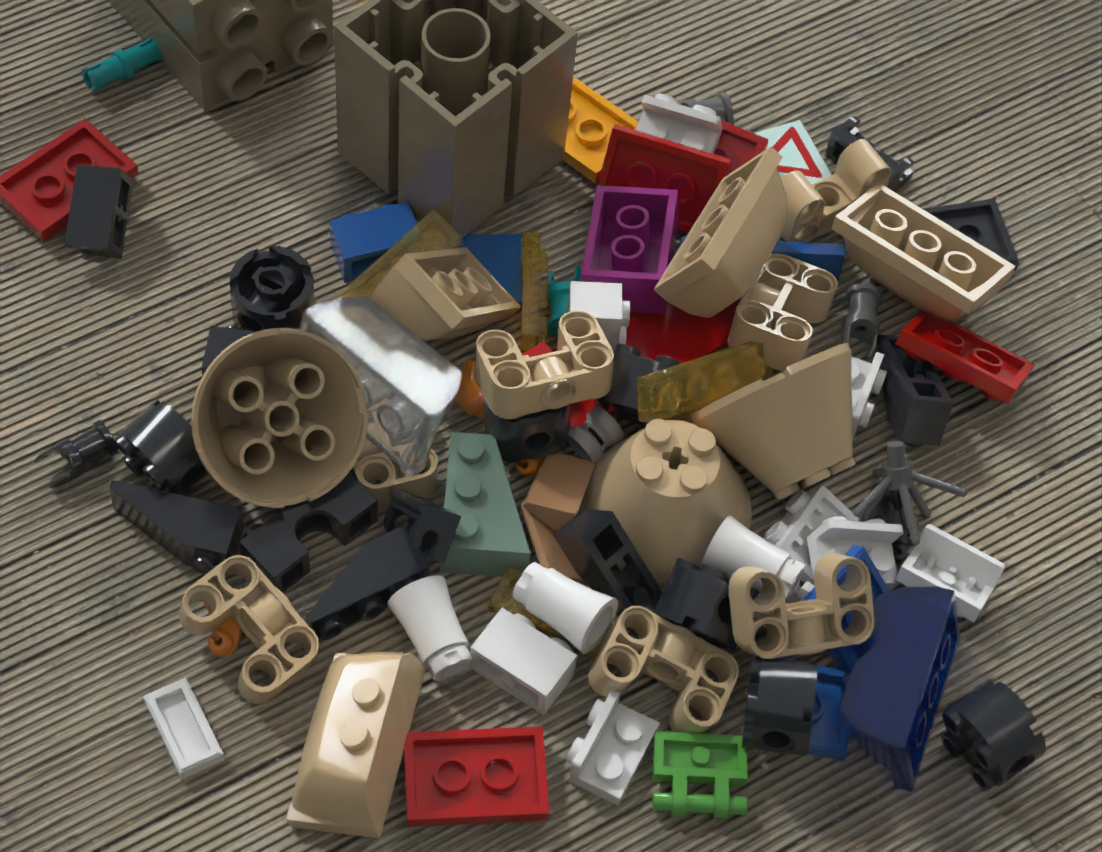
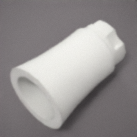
(739, 547)
(566, 605)
(432, 626)

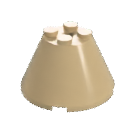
(279, 417)
(789, 423)
(668, 492)

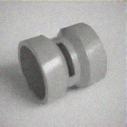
(595, 435)

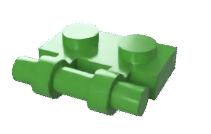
(699, 760)

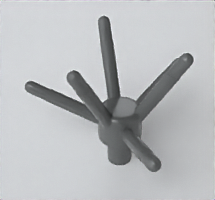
(899, 476)

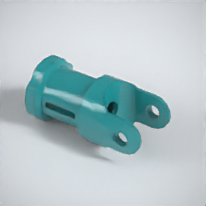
(558, 299)

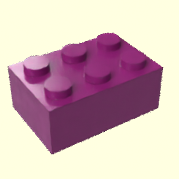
(632, 242)

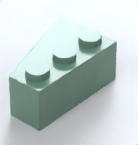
(490, 526)

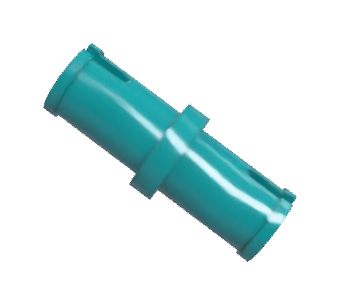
(121, 64)

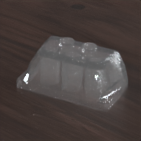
(403, 378)

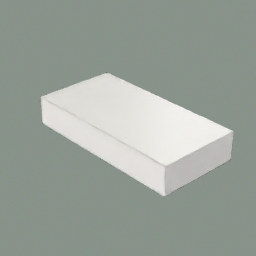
(183, 728)

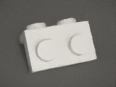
(952, 565)

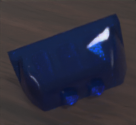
(901, 678)

